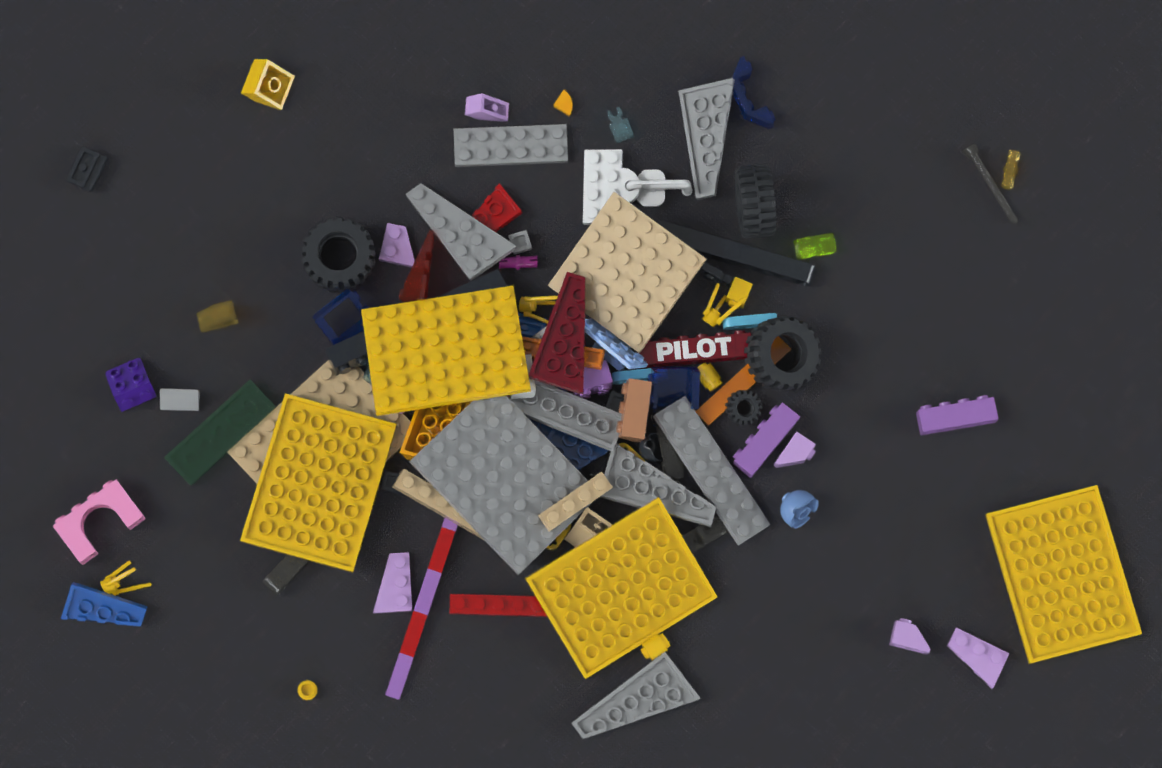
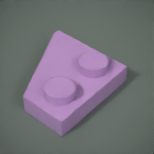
(396, 246)

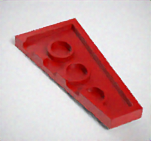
(497, 210)

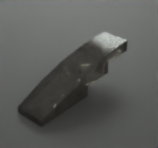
(704, 535)

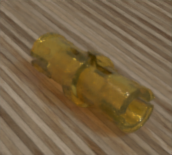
(1010, 169)

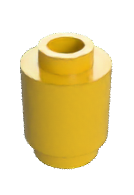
(709, 377)
(655, 646)

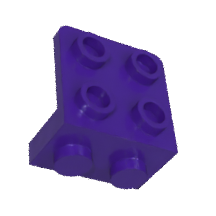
(130, 384)

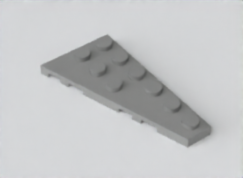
(705, 124)
(464, 237)
(639, 483)
(645, 694)

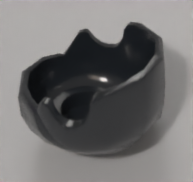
(650, 447)

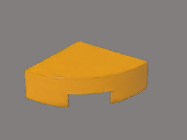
(564, 103)

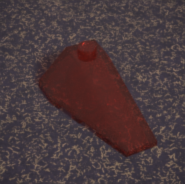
(417, 282)

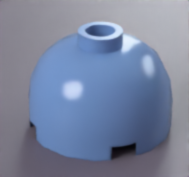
(797, 507)

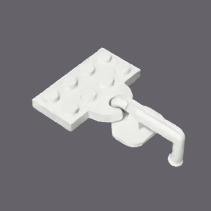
(605, 175)

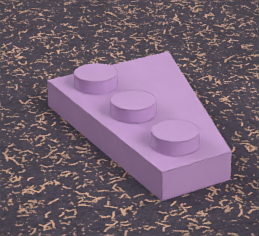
(395, 586)
(978, 655)

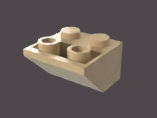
(586, 527)

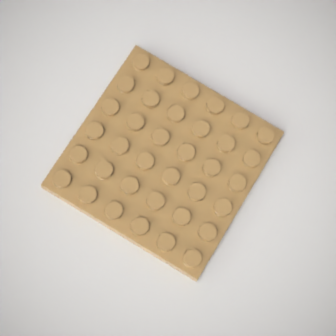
(630, 271)

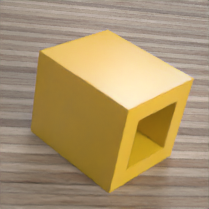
(738, 290)

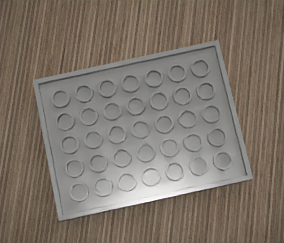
(500, 477)

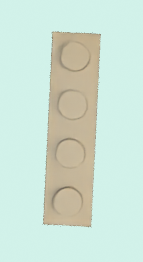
(575, 501)

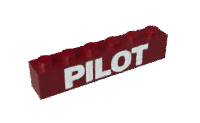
(695, 350)

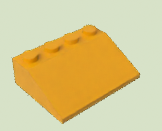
(428, 424)

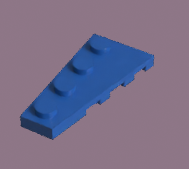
(95, 605)

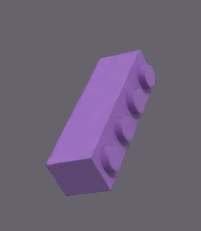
(957, 415)
(766, 439)

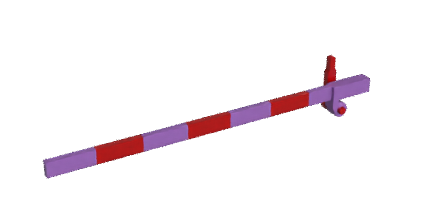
(421, 609)

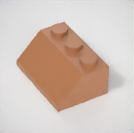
(634, 410)

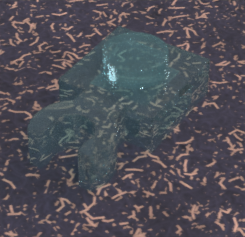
(620, 127)

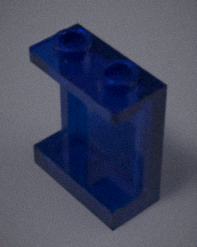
(672, 384)

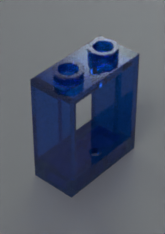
(324, 326)

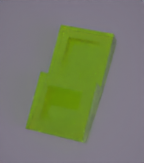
(815, 245)

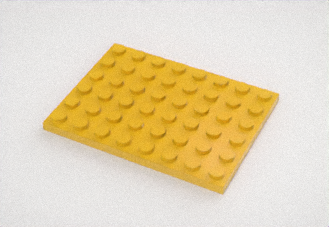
(445, 350)
(318, 483)
(1063, 574)
(621, 587)

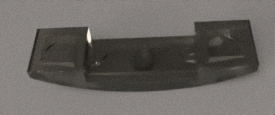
(672, 463)

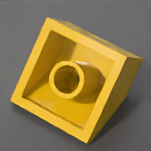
(267, 83)

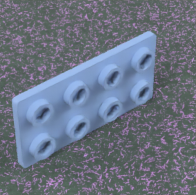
(616, 351)

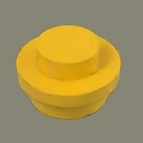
(307, 690)

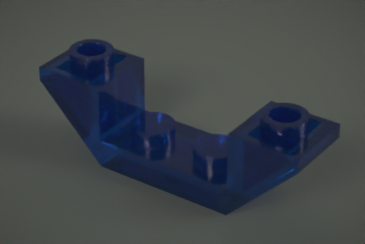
(760, 116)

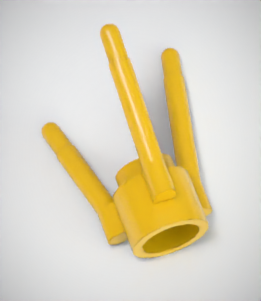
(529, 304)
(712, 316)
(111, 582)

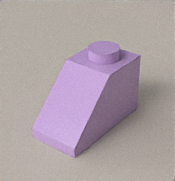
(486, 108)
(796, 451)
(908, 637)

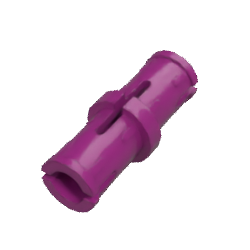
(518, 262)

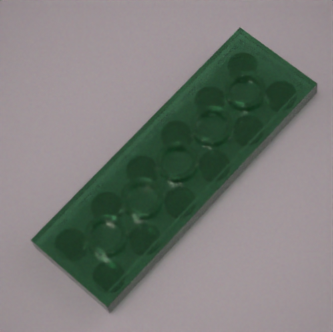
(220, 432)

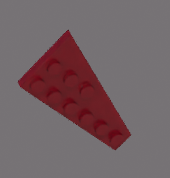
(563, 343)

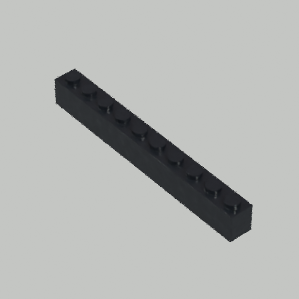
(353, 350)

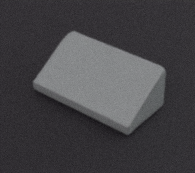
(179, 399)

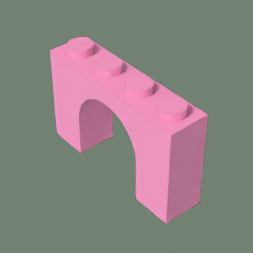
(72, 525)

